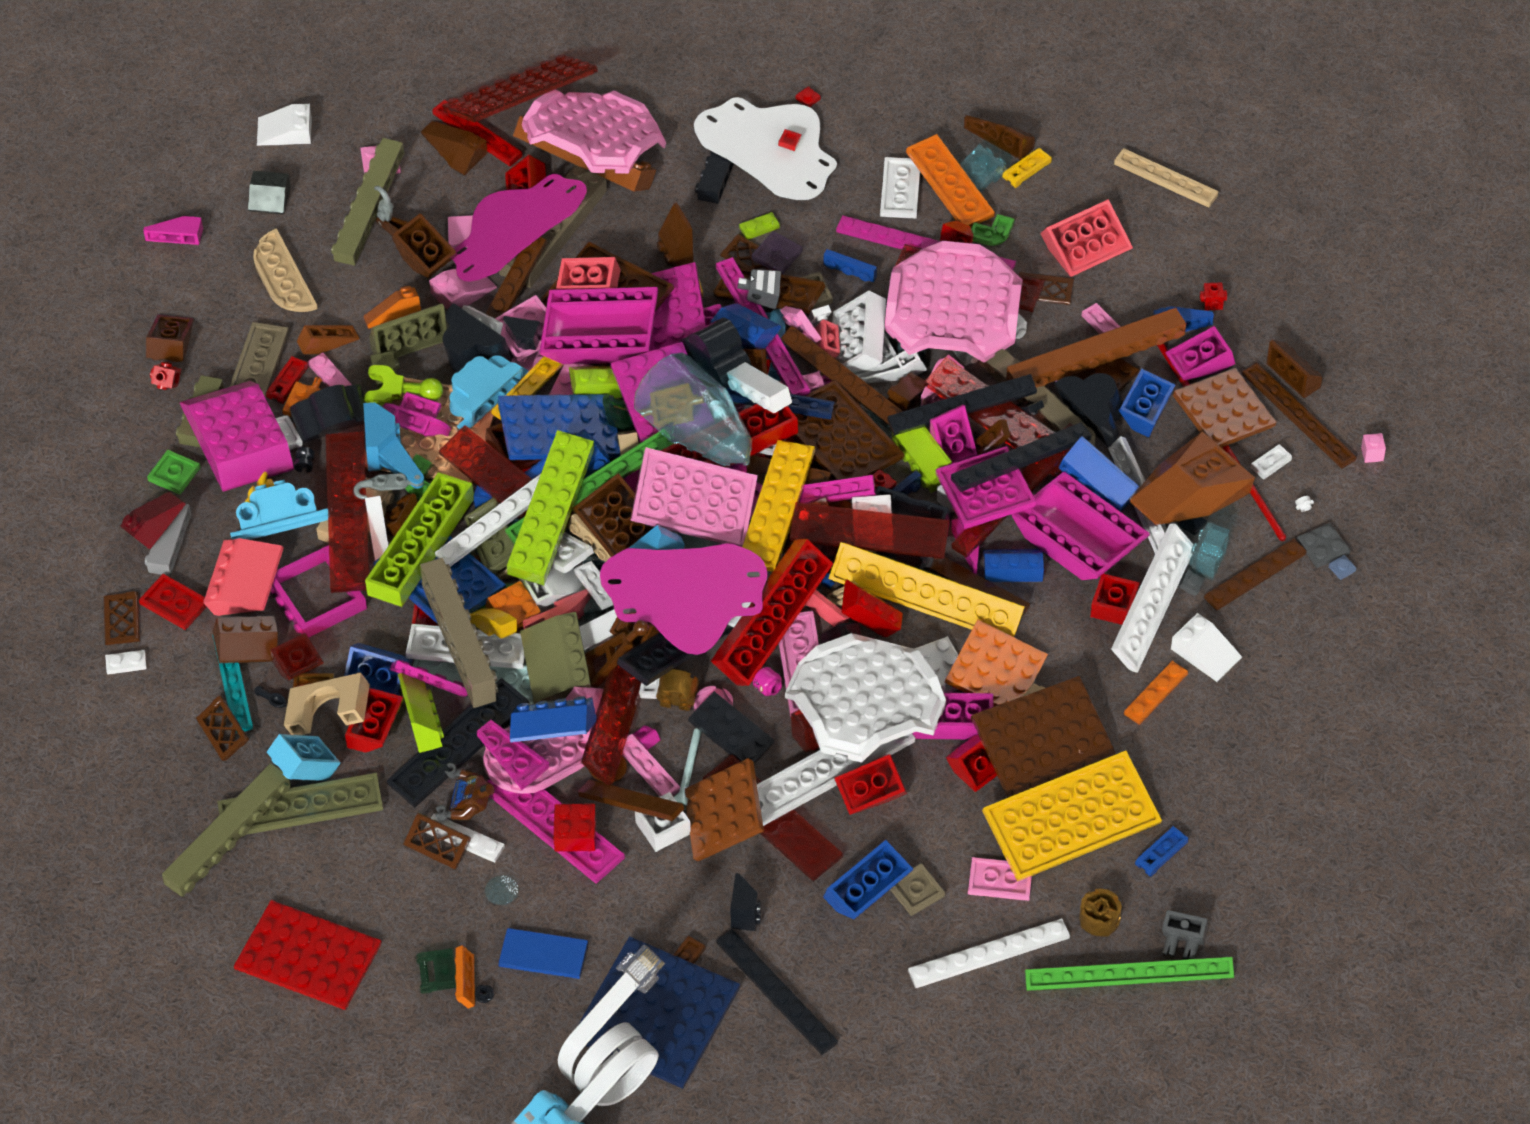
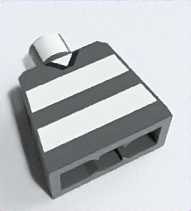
(762, 287)

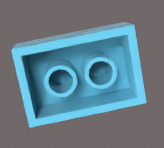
(303, 757)

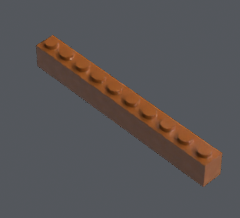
(1101, 348)

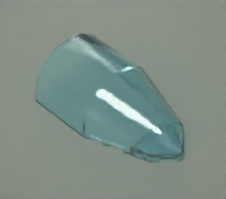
(693, 410)

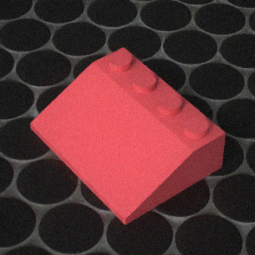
(1087, 238)
(242, 576)

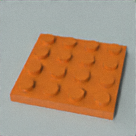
(995, 665)

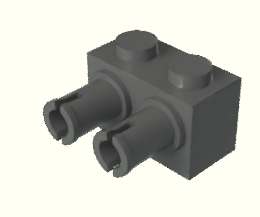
(1186, 928)

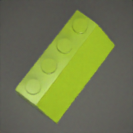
(594, 381)
(923, 455)
(421, 713)

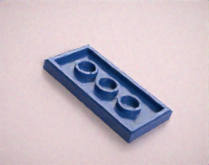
(543, 953)

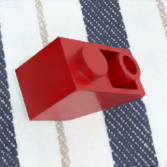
(956, 232)

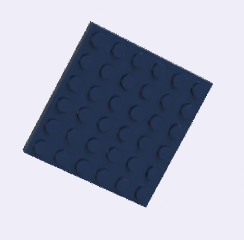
(674, 1015)

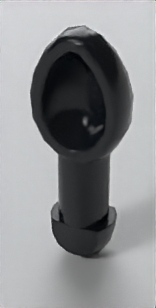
(275, 699)

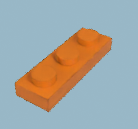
(465, 977)

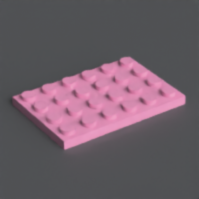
(693, 497)

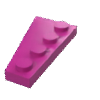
(435, 680)
(515, 757)

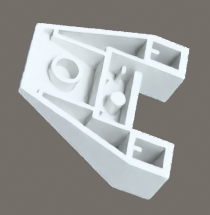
(893, 365)

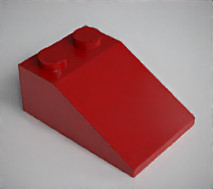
(871, 785)

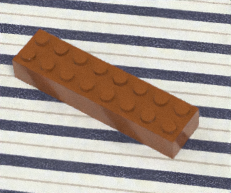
(637, 179)

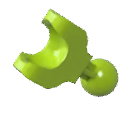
(395, 386)

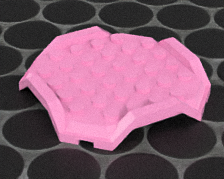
(600, 129)
(954, 300)

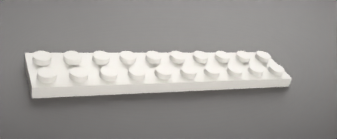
(813, 777)

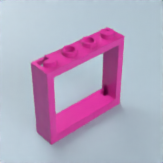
(325, 620)

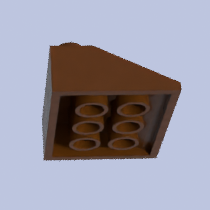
(609, 514)

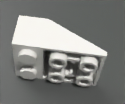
(556, 588)

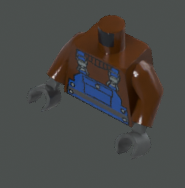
(468, 797)

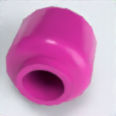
(767, 681)

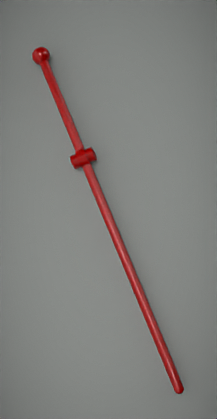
(1254, 493)

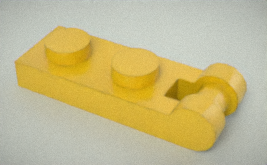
(1027, 167)

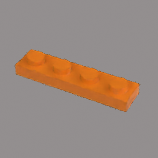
(1155, 692)

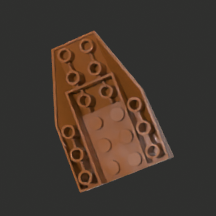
(1192, 483)

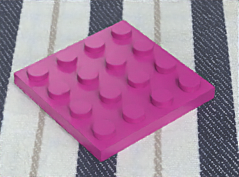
(990, 499)

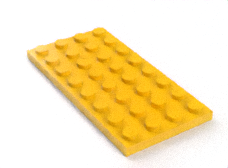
(1071, 815)

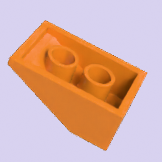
(395, 306)

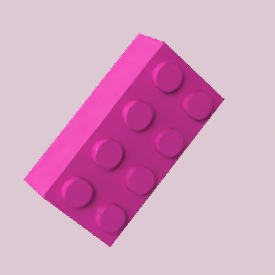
(957, 714)

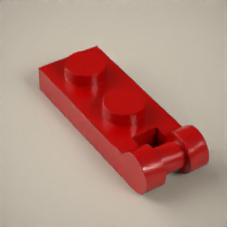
(286, 379)

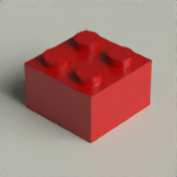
(1113, 598)
(574, 827)

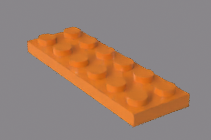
(950, 181)

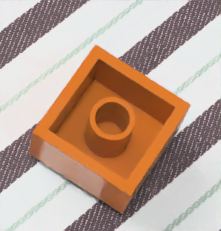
(516, 602)

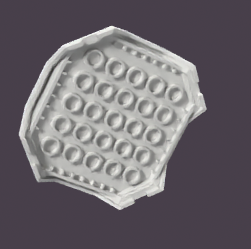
(865, 694)

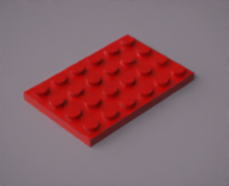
(308, 954)

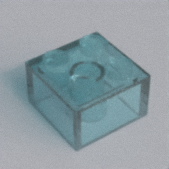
(1209, 550)

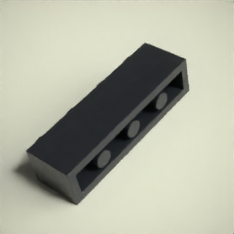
(713, 178)

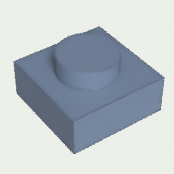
(1342, 567)

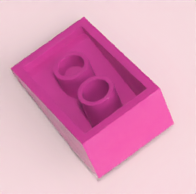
(1201, 355)
(954, 434)

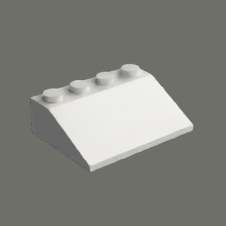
(861, 331)

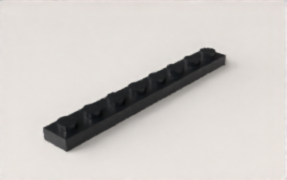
(973, 402)
(1019, 457)
(777, 992)

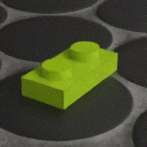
(759, 226)

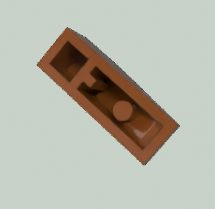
(322, 338)

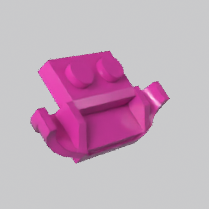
(418, 415)

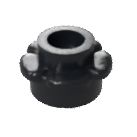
(484, 998)

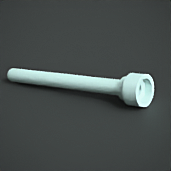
(681, 797)

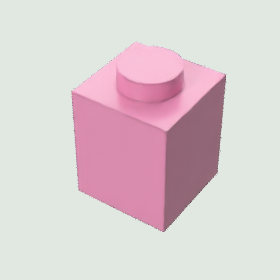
(1373, 447)

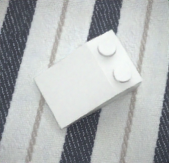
(285, 126)
(1205, 647)

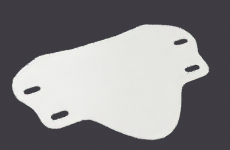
(752, 140)

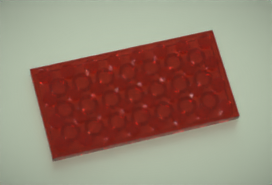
(519, 88)

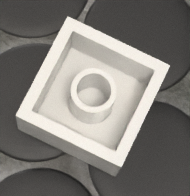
(662, 831)

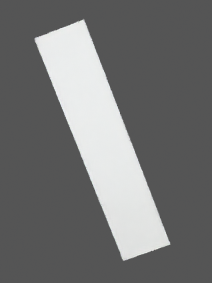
(376, 525)

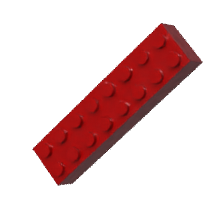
(762, 426)
(783, 599)

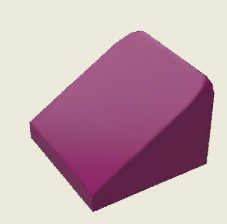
(647, 736)

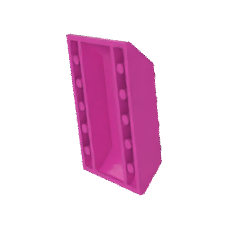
(598, 324)
(238, 434)
(1078, 528)

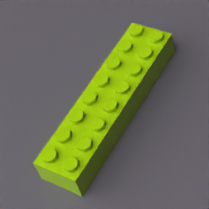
(550, 508)
(419, 539)

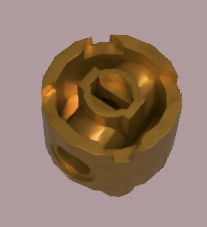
(677, 689)
(1100, 912)

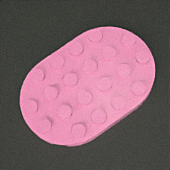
(561, 752)

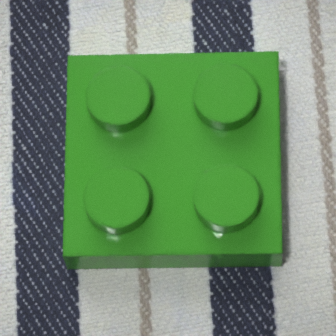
(173, 472)

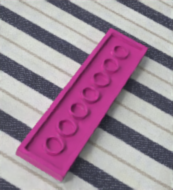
(537, 814)

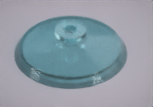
(501, 890)

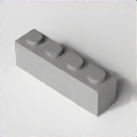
(166, 549)

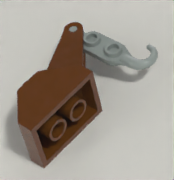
(416, 240)

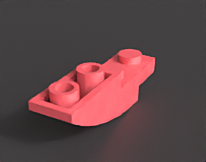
(569, 604)

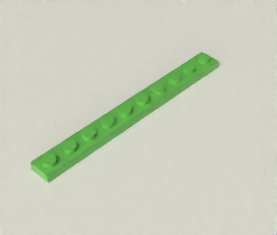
(624, 465)
(1129, 973)

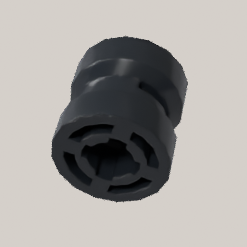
(304, 459)

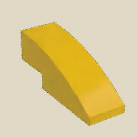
(494, 621)

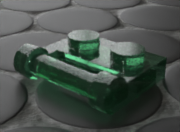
(615, 416)
(443, 968)

